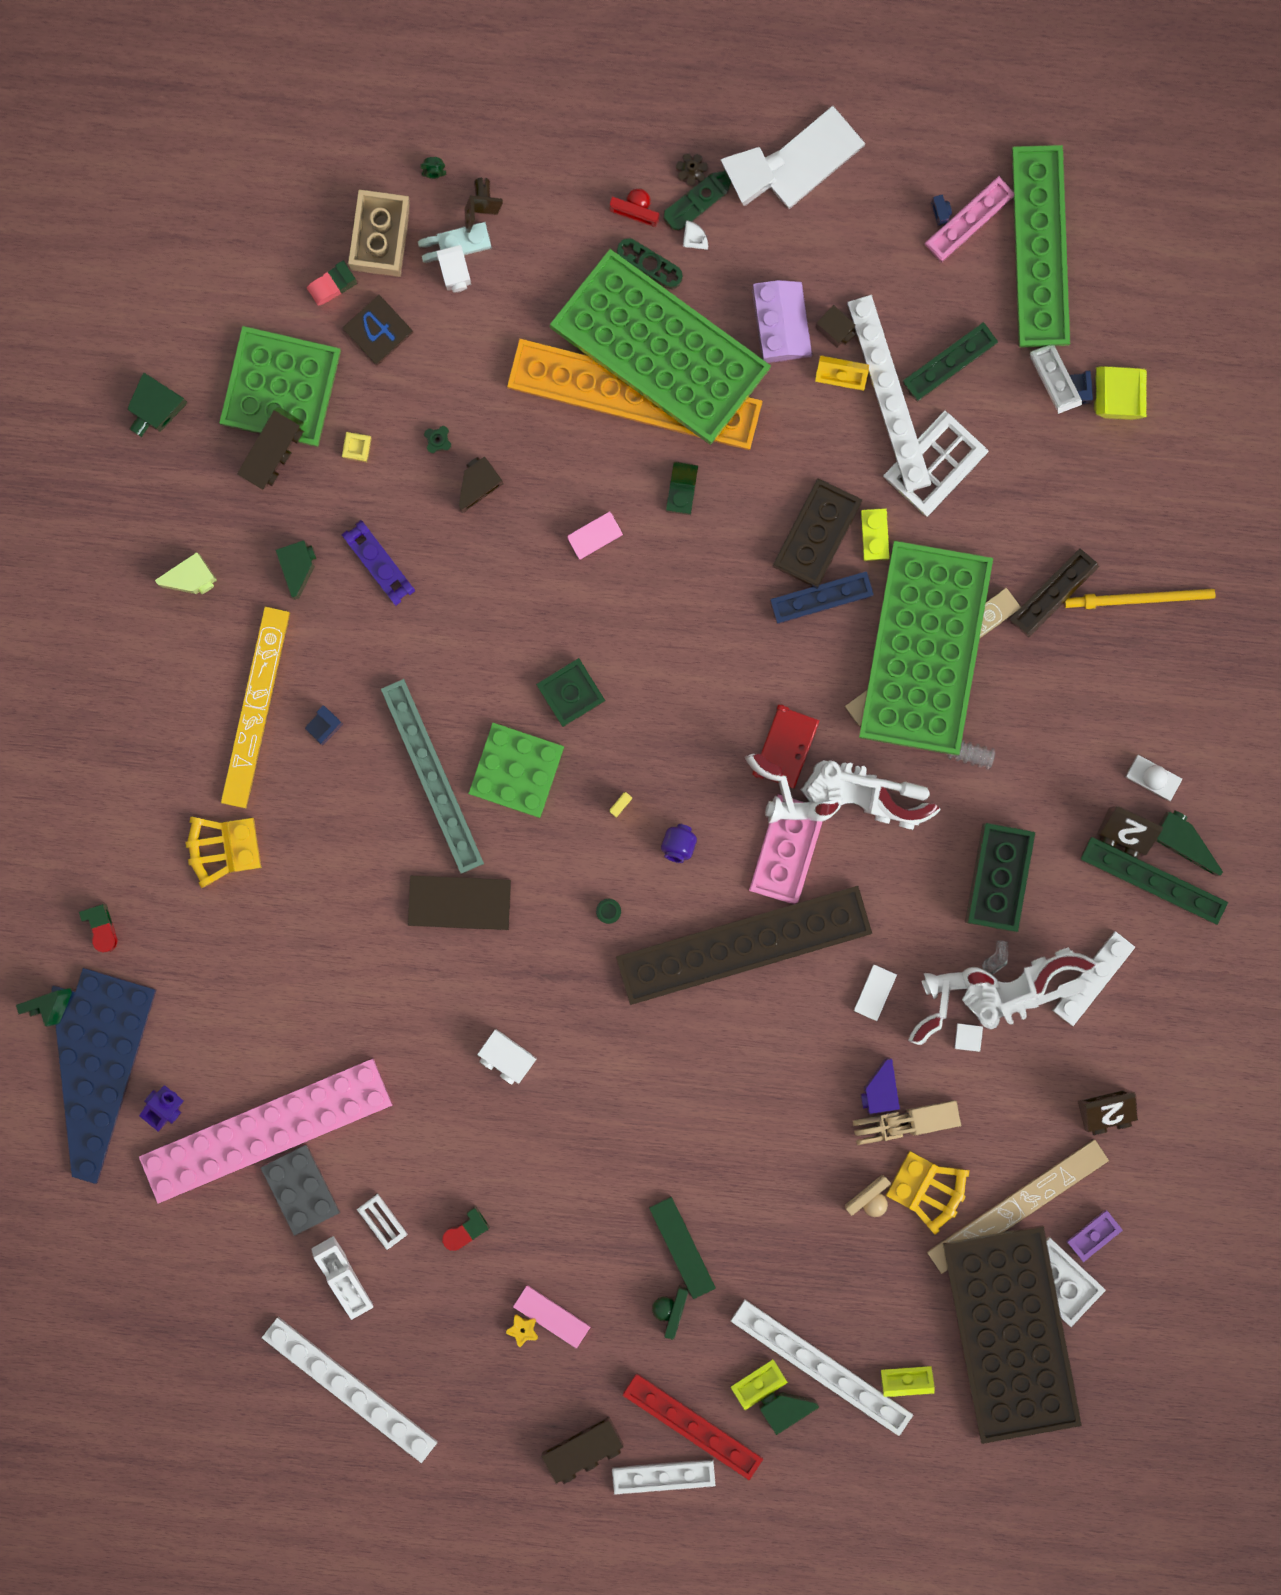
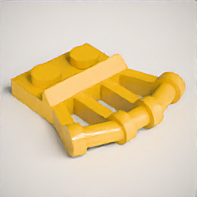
(239, 847)
(913, 1181)

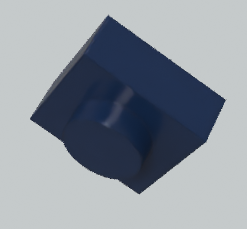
(941, 209)

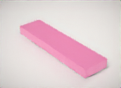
(969, 219)

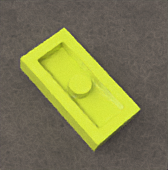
(875, 534)
(907, 1381)
(759, 1384)

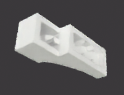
(341, 1277)

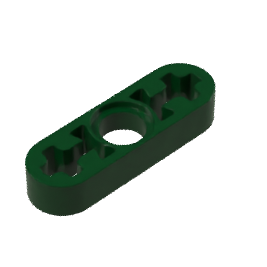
(662, 280)

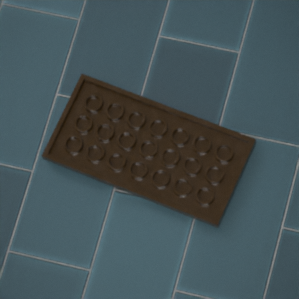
(1012, 1334)

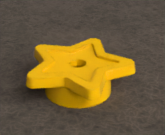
(528, 1325)

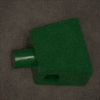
(153, 405)

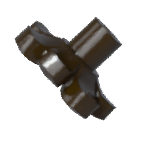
(691, 173)

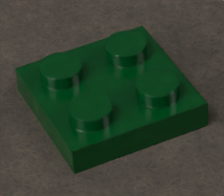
(570, 692)

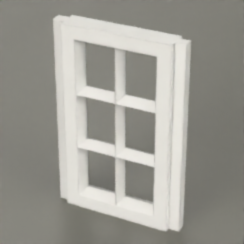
(954, 477)

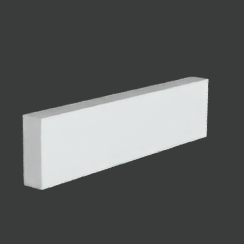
(663, 1476)

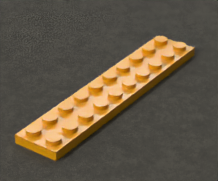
(587, 384)

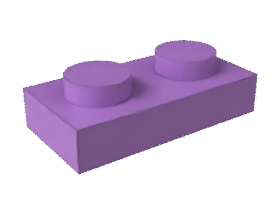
(1094, 1235)

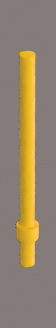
(1090, 601)

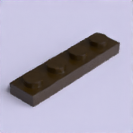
(1054, 592)

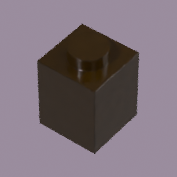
(836, 327)

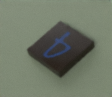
(377, 330)

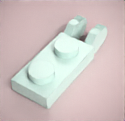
(470, 242)

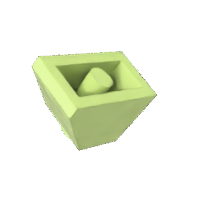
(189, 576)

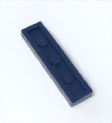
(825, 597)

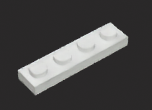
(1109, 960)

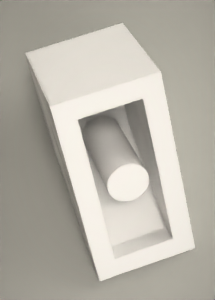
(454, 268)

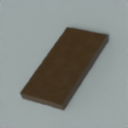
(817, 533)
(459, 902)

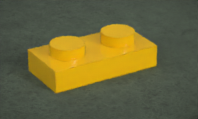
(842, 373)

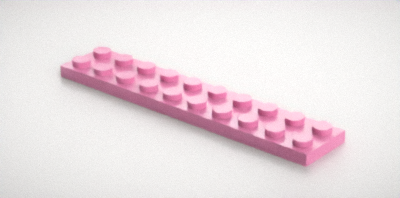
(265, 1130)

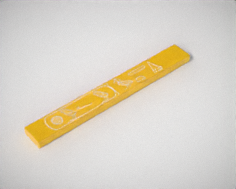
(255, 707)

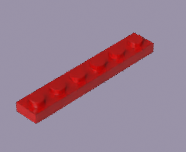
(692, 1426)

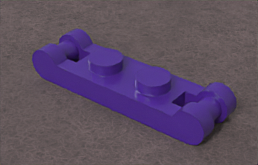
(378, 562)

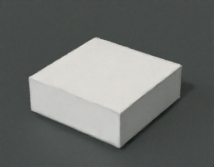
(968, 1037)

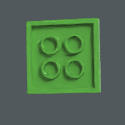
(516, 770)

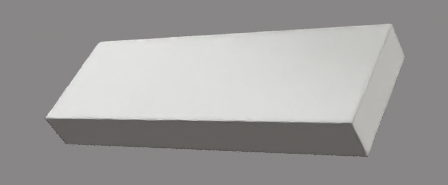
(1055, 378)

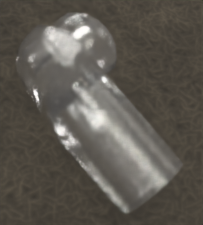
(998, 960)

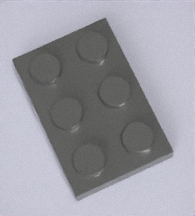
(300, 1190)

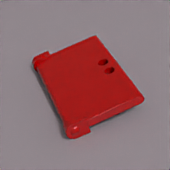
(783, 742)

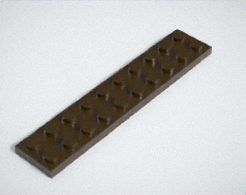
(744, 945)

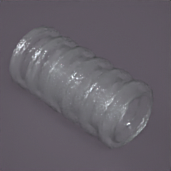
(975, 755)

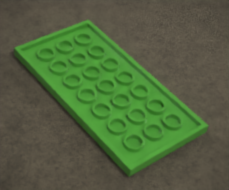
(660, 346)
(926, 648)

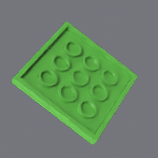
(280, 373)

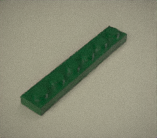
(1153, 881)

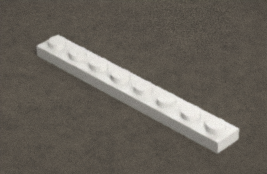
(889, 393)
(821, 1367)
(349, 1389)

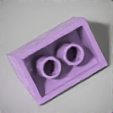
(781, 320)

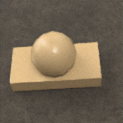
(870, 1199)

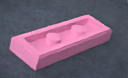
(551, 1316)

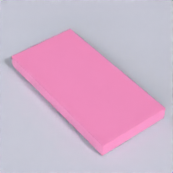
(785, 858)

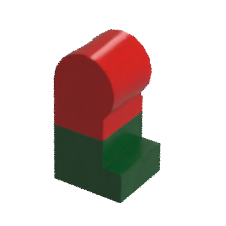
(102, 927)
(457, 1237)

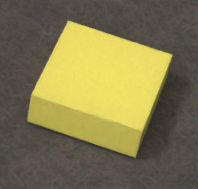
(356, 447)
(620, 804)

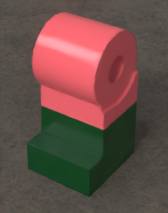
(332, 284)

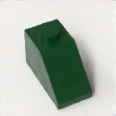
(297, 566)
(786, 1409)

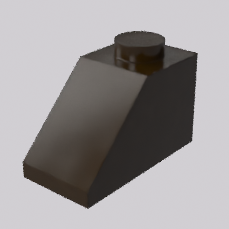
(478, 482)

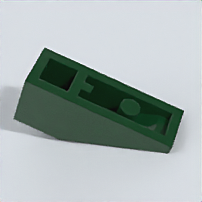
(1185, 841)

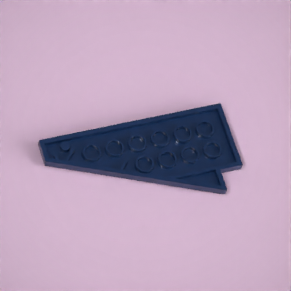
(96, 1058)

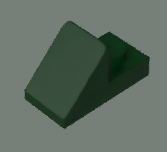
(682, 488)
(49, 1006)

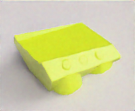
(1120, 393)

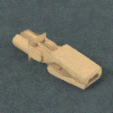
(919, 1119)

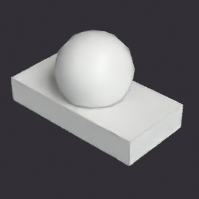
(1153, 778)

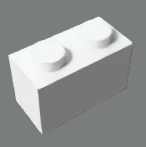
(507, 1057)

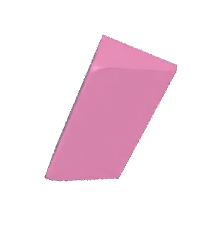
(594, 535)

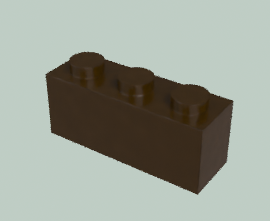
(271, 448)
(583, 1451)

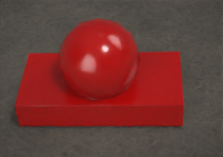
(635, 207)

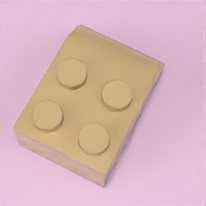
(379, 233)

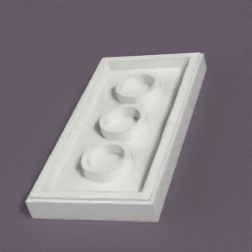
(814, 156)

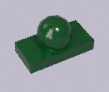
(666, 1310)

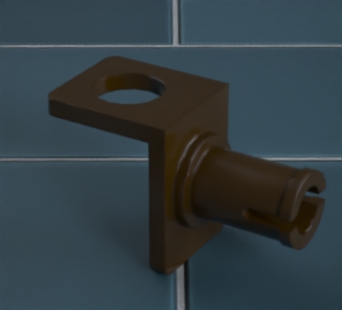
(481, 203)

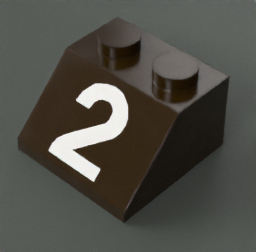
(1128, 831)
(1108, 1111)

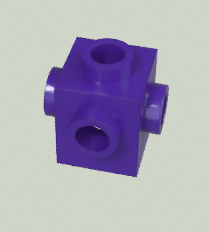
(161, 1108)

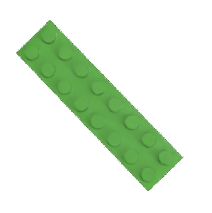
(1040, 246)

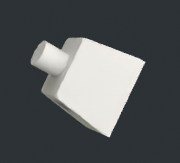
(752, 172)

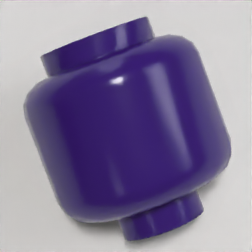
(678, 843)

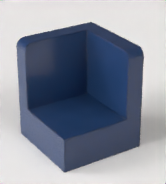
(1083, 386)
(323, 725)

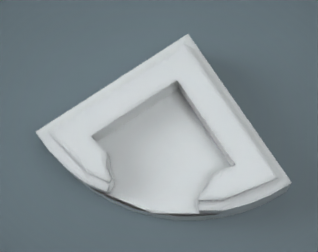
(695, 236)

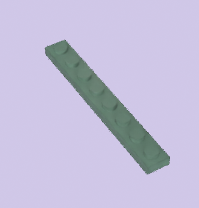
(432, 776)

